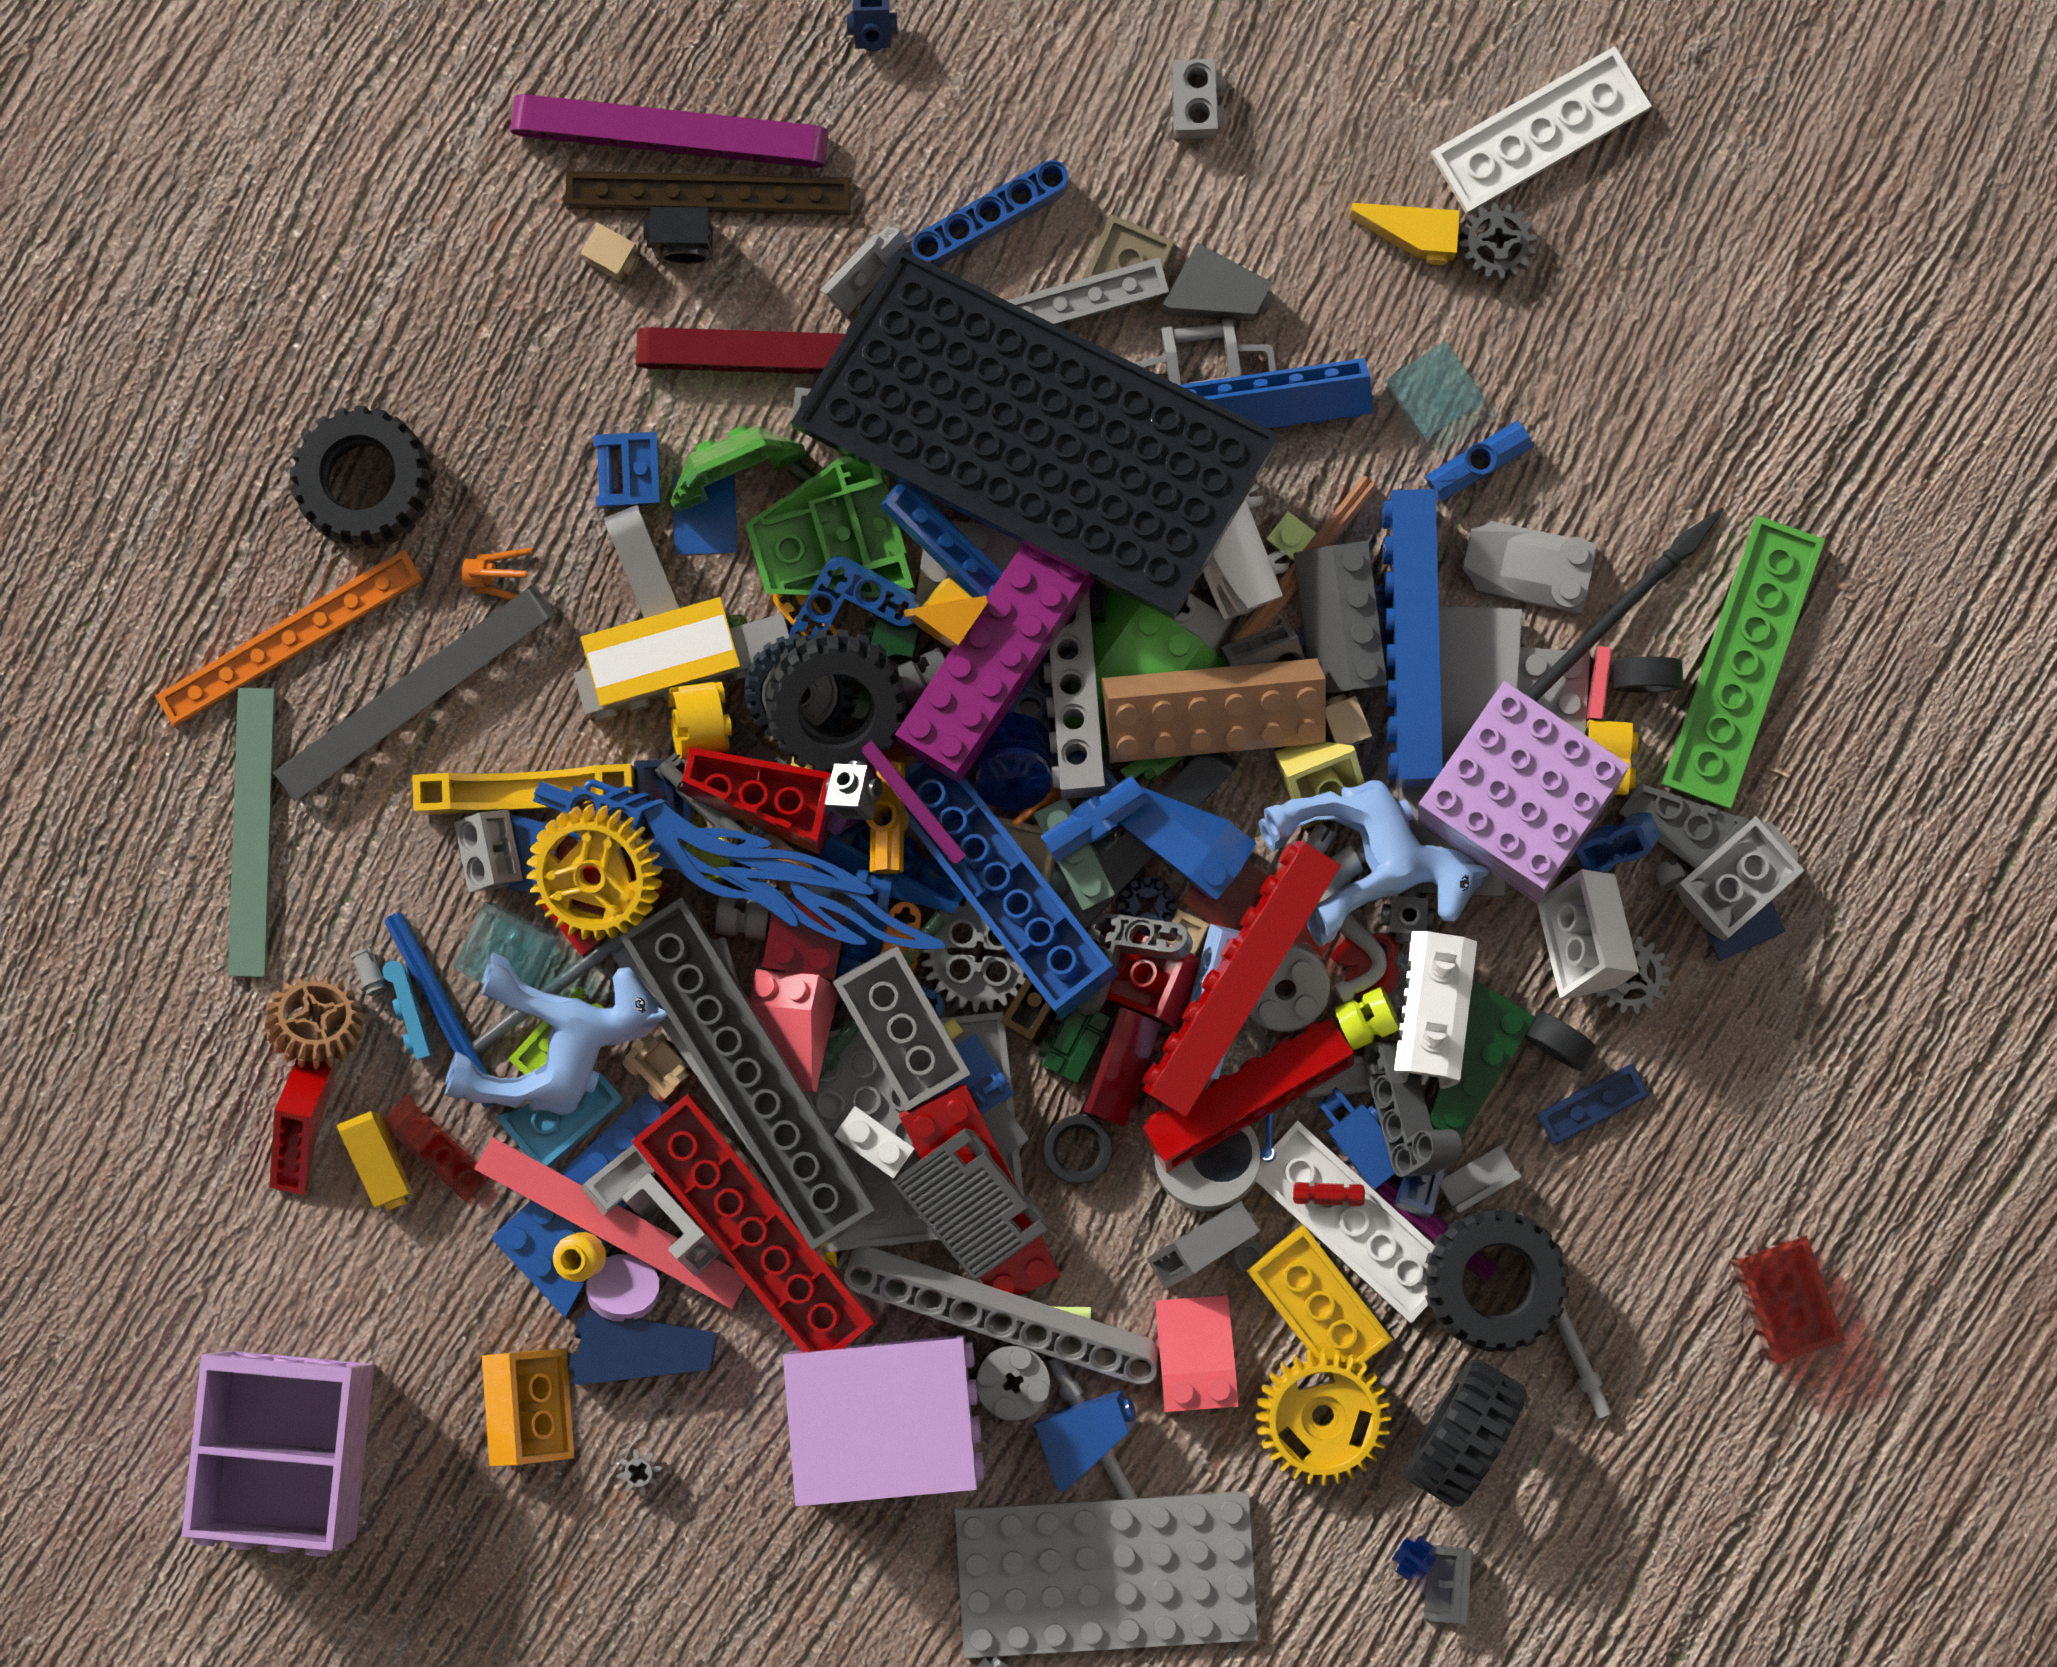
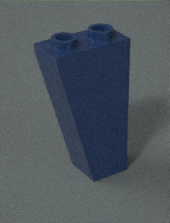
(637, 1349)

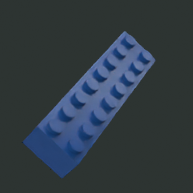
(1415, 638)
(1010, 893)

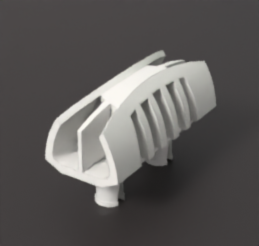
(1240, 569)
(1436, 1007)

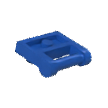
(639, 469)

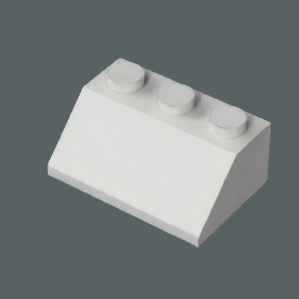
(1587, 934)

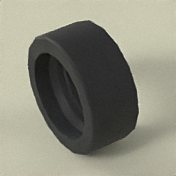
(1648, 674)
(1560, 1041)
(1099, 1132)

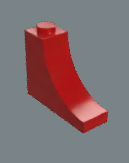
(297, 1125)

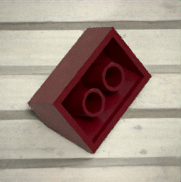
(1124, 1068)

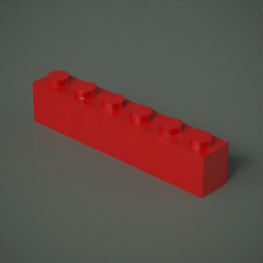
(1249, 1094)

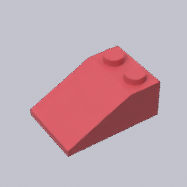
(798, 1017)
(1196, 1353)

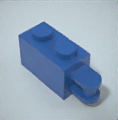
(1359, 1138)

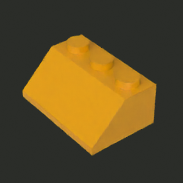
(527, 1407)

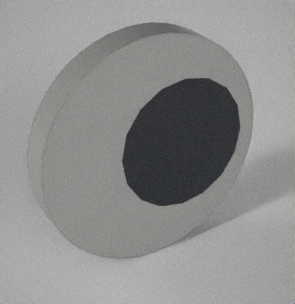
(1217, 1175)

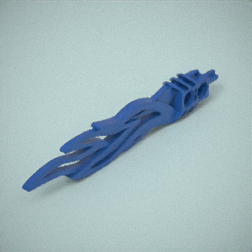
(671, 827)

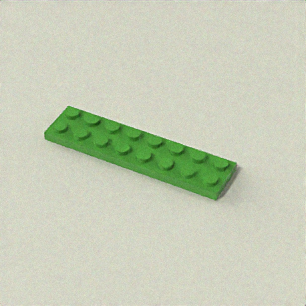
(1742, 662)

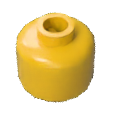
(579, 1257)

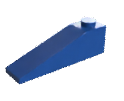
(1191, 841)
(920, 883)

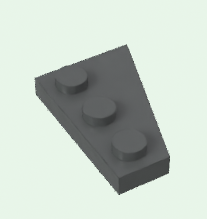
(1685, 827)

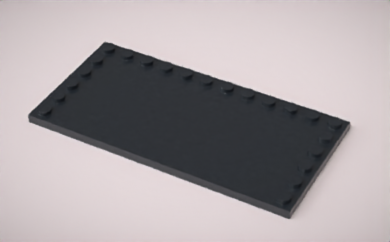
(1036, 432)

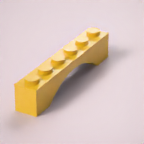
(506, 791)

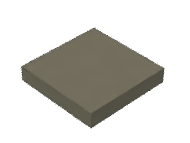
(1126, 245)

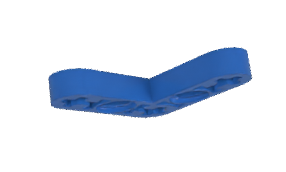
(851, 590)

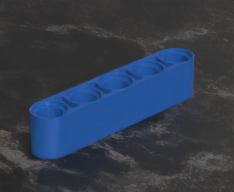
(998, 199)

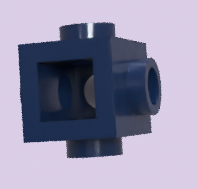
(872, 24)

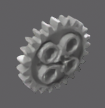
(976, 986)

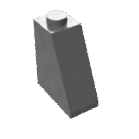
(1217, 289)
(1203, 1244)

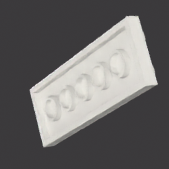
(1540, 130)
(1367, 1237)

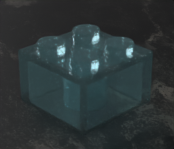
(509, 935)

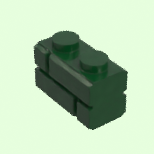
(1074, 1044)

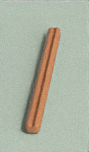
(1325, 537)

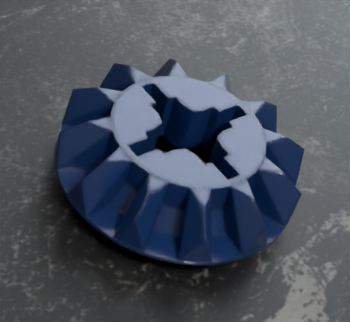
(1147, 888)

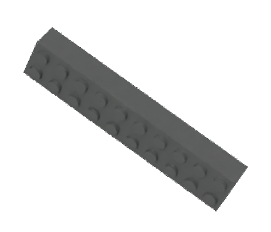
(749, 1074)

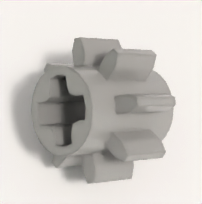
(629, 1473)

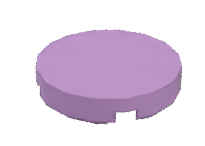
(623, 1288)

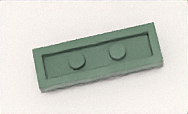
(1081, 867)

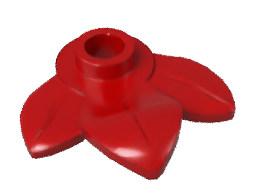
(1359, 962)

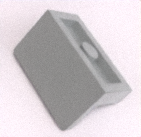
(1478, 1179)

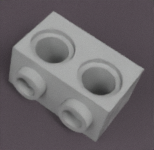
(1187, 98)
(488, 851)

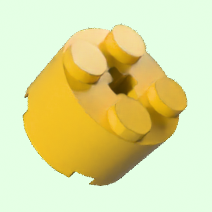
(699, 718)

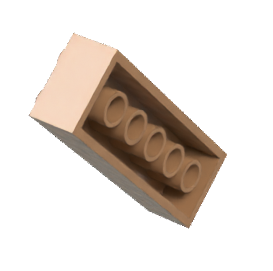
(1214, 710)

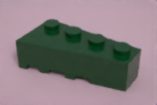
(1491, 1040)

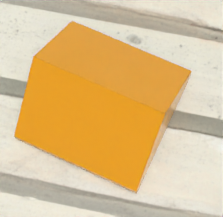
(948, 620)

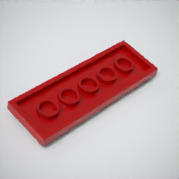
(934, 1124)

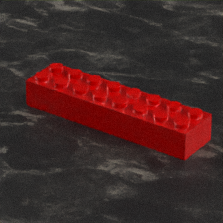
(753, 1228)

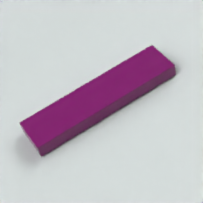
(913, 802)

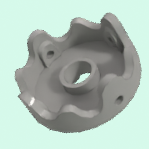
(1305, 1003)

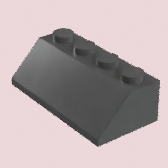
(1341, 615)

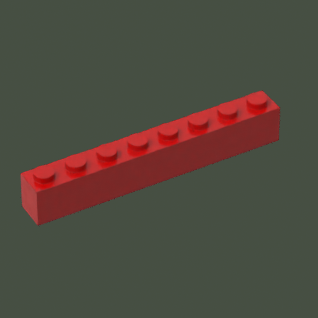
(1241, 976)

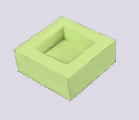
(1290, 536)

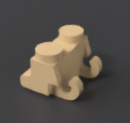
(658, 1065)

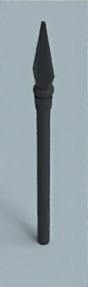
(1681, 548)

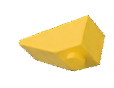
(1419, 231)

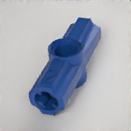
(1498, 450)
(1094, 819)

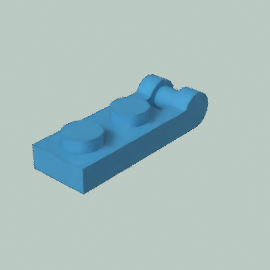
(408, 1009)

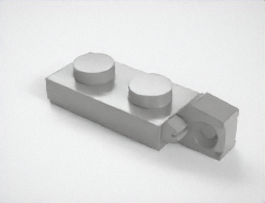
(863, 270)

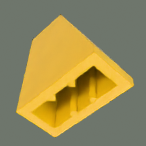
(376, 1160)

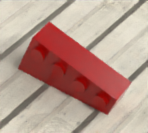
(762, 793)

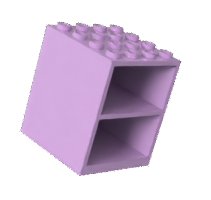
(1521, 792)
(883, 1420)
(277, 1452)

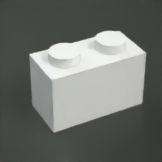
(874, 1142)

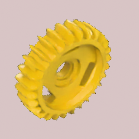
(563, 880)
(1330, 1442)

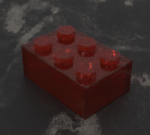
(1787, 1300)

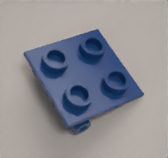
(985, 1079)

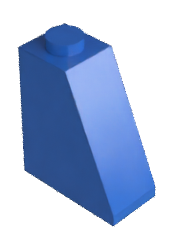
(1083, 1434)

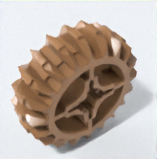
(303, 1037)

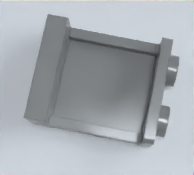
(694, 1247)

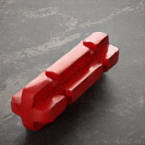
(1328, 1194)

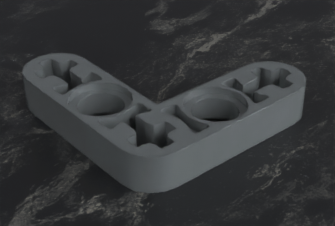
(1122, 942)

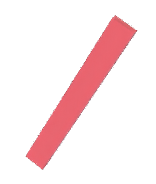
(616, 1227)

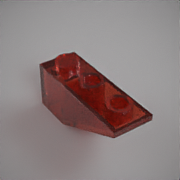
(435, 1147)

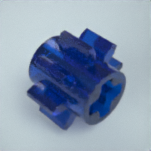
(1414, 1558)

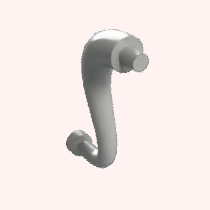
(1351, 928)

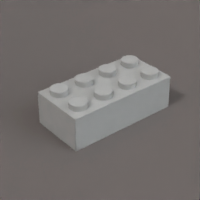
(901, 1027)

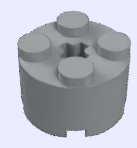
(1007, 1403)

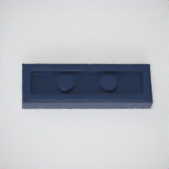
(1592, 1105)

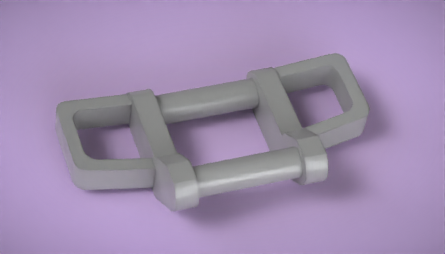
(1224, 329)

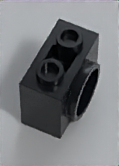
(680, 234)

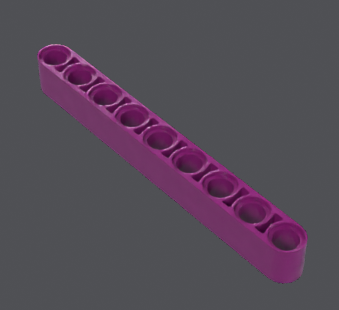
(669, 131)

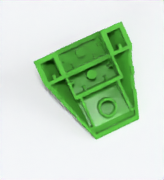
(731, 455)
(827, 519)
(1139, 643)

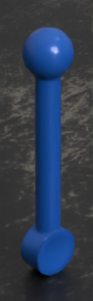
(1268, 1153)

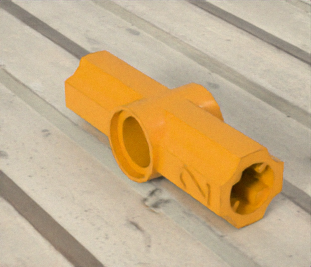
(888, 840)

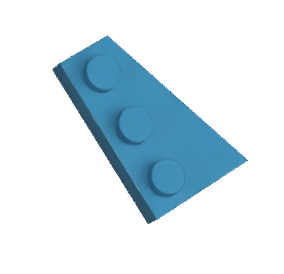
(550, 1135)

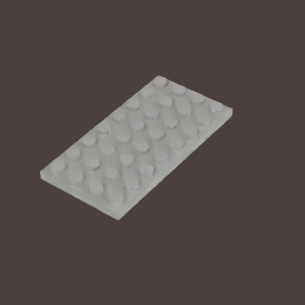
(1106, 1574)

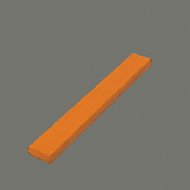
(289, 638)

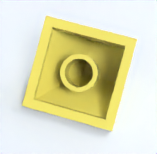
(1318, 769)

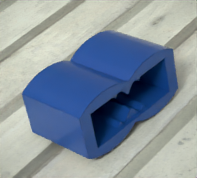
(1620, 842)

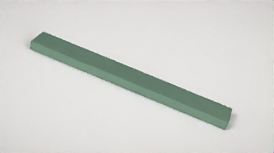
(252, 832)

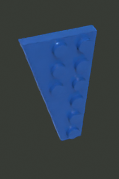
(536, 1231)

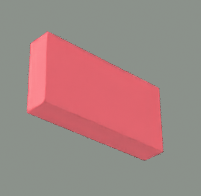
(1598, 683)

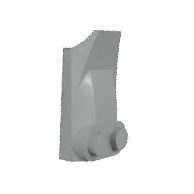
(1530, 566)
(1740, 878)

